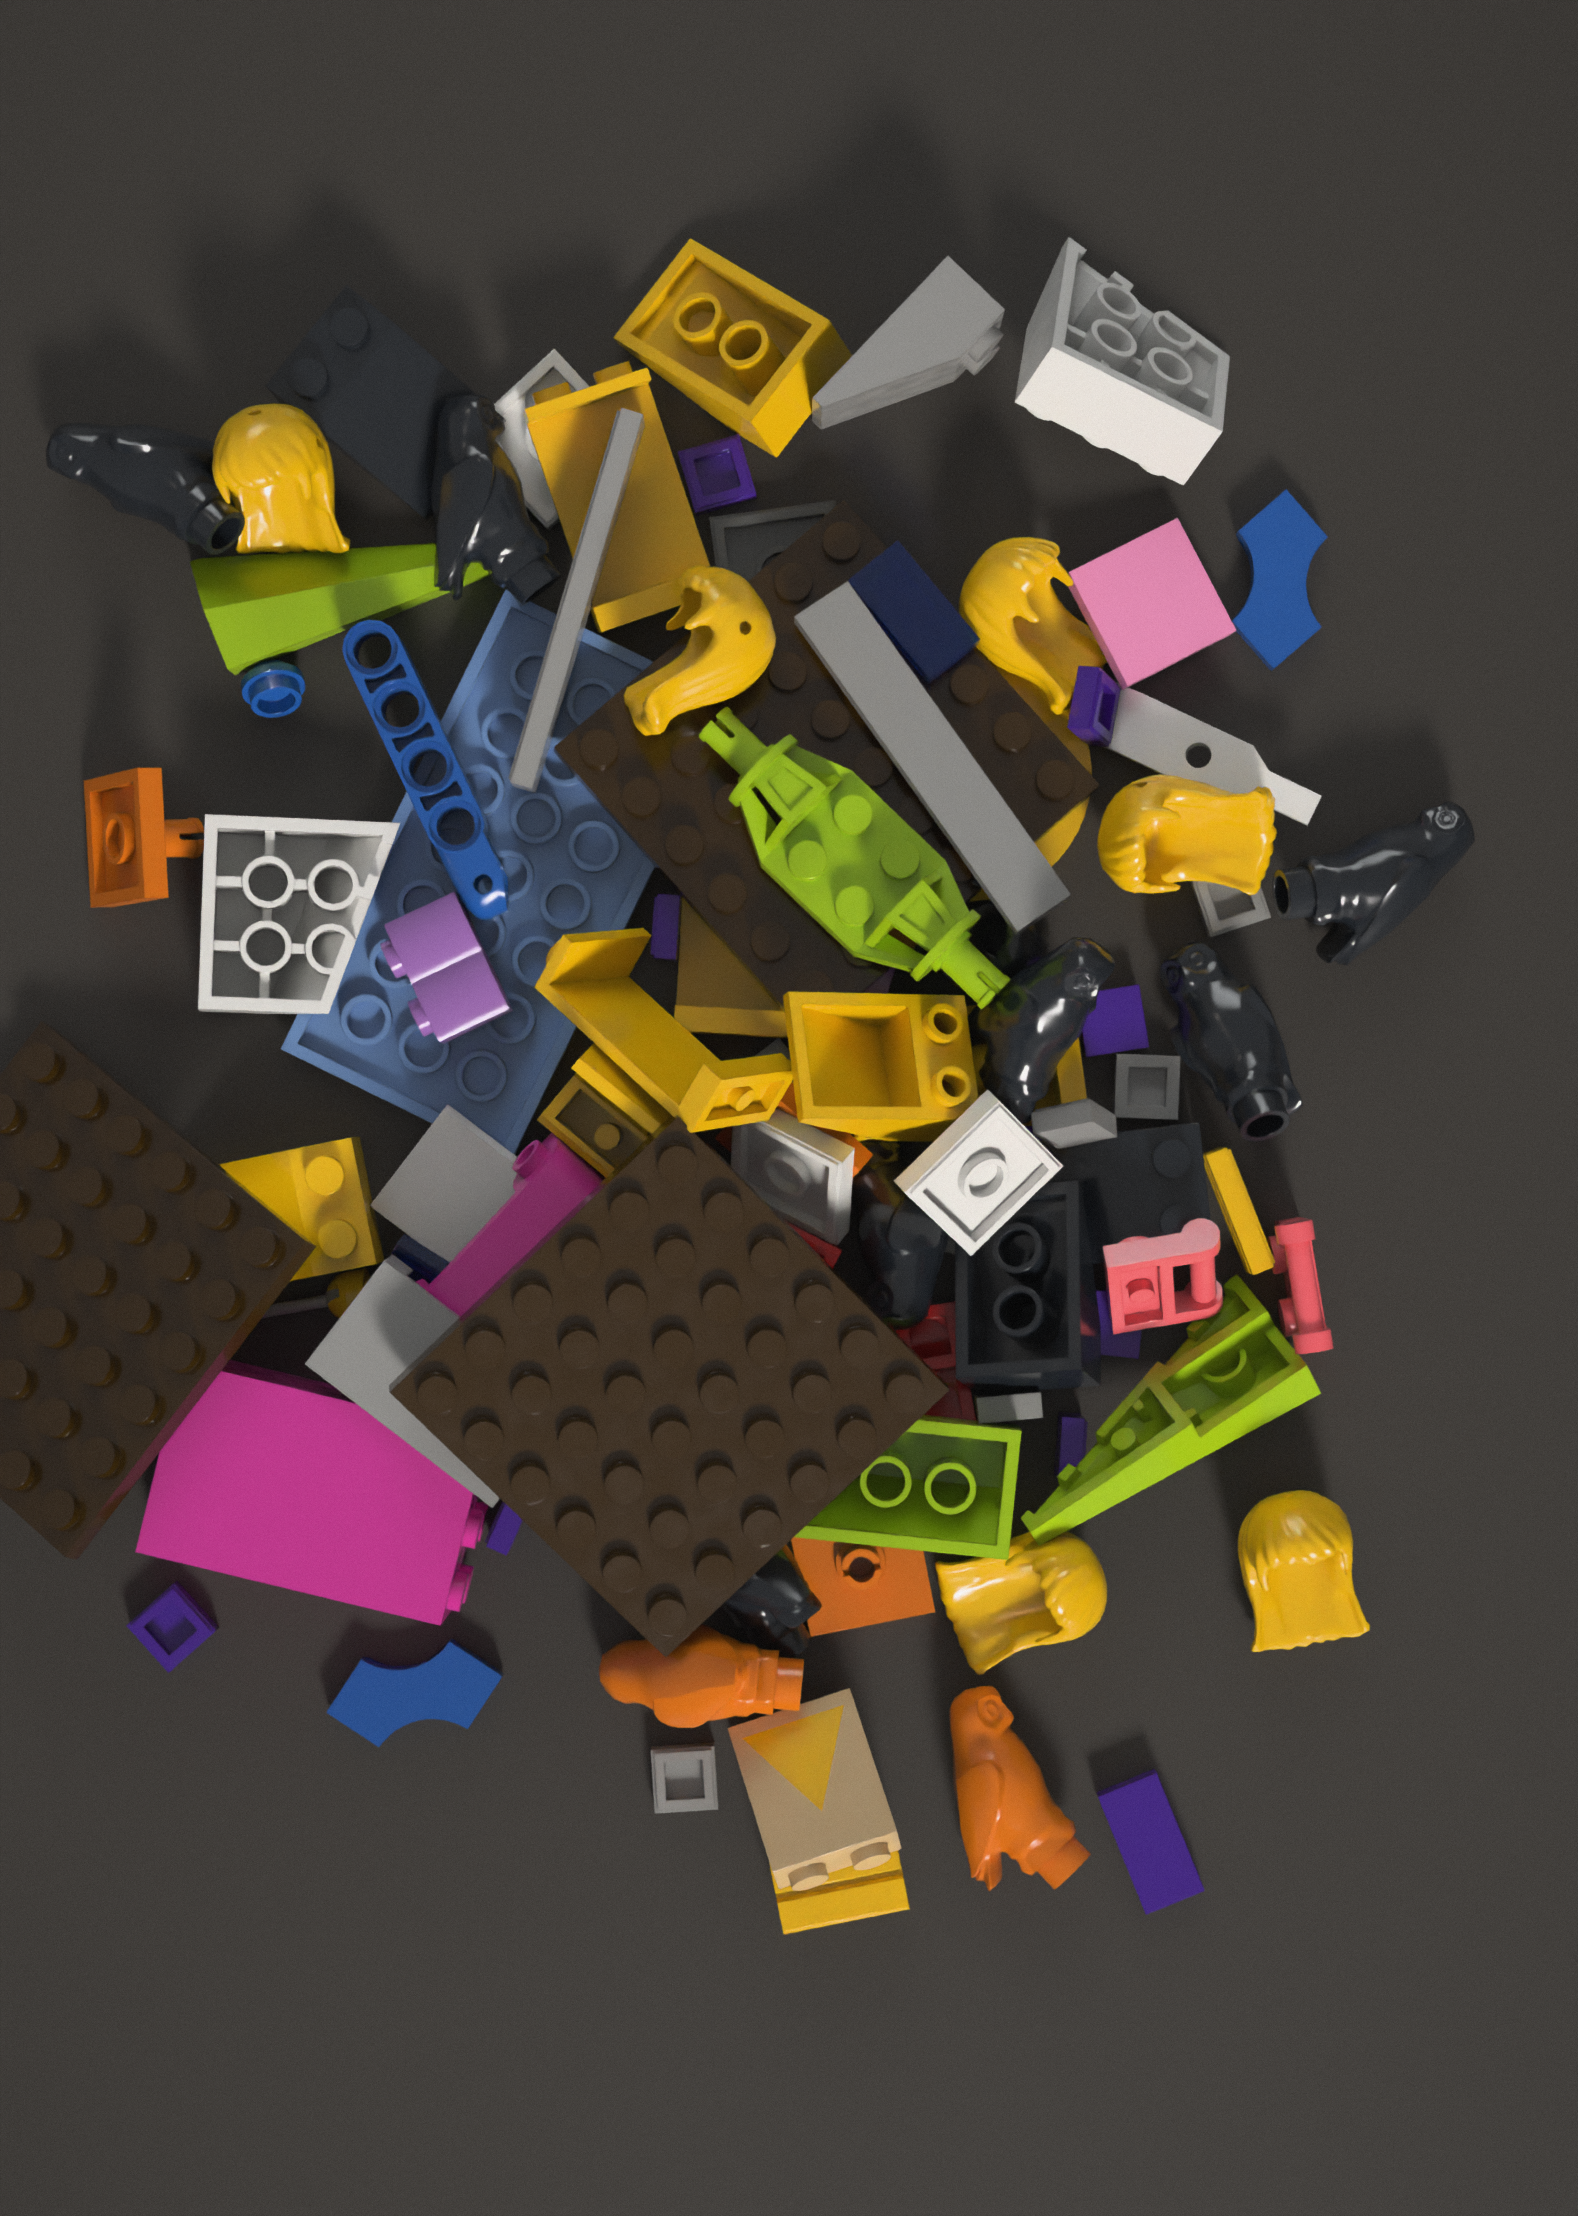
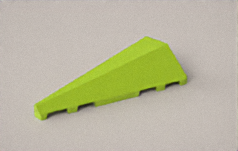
(294, 599)
(1212, 1390)

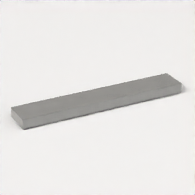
(577, 600)
(932, 758)

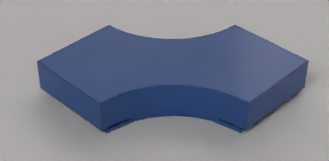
(1279, 552)
(387, 1697)

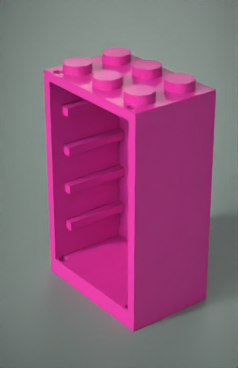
(311, 1497)

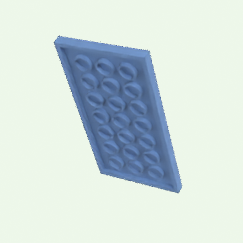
(565, 875)

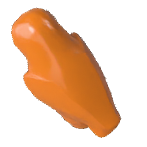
(702, 1678)
(1005, 1796)

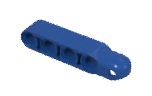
(467, 862)

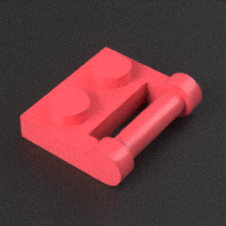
(1143, 1283)
(1302, 1310)

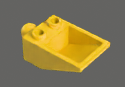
(882, 1062)

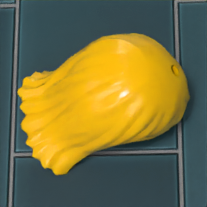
(279, 479)
(1022, 619)
(724, 656)
(1186, 831)
(1299, 1571)
(1025, 1601)

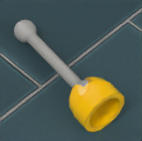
(338, 1297)

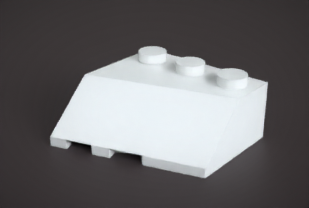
(1121, 371)
(283, 909)

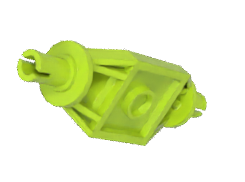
(852, 860)

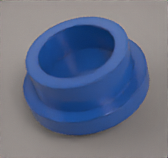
(273, 688)

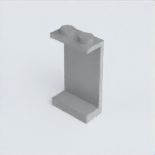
(375, 1343)

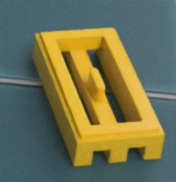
(1238, 1210)

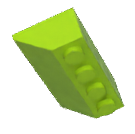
(933, 1490)

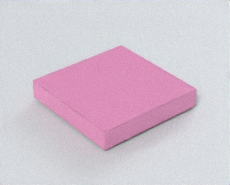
(1150, 603)

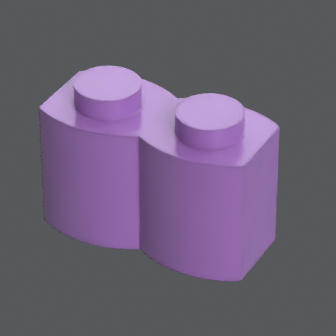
(446, 968)

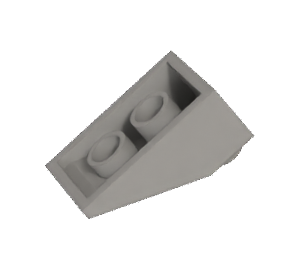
(922, 346)

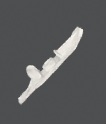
(1163, 736)

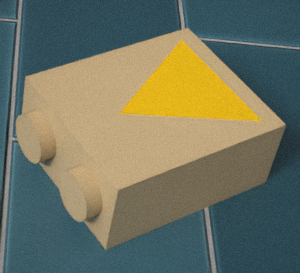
(815, 1791)

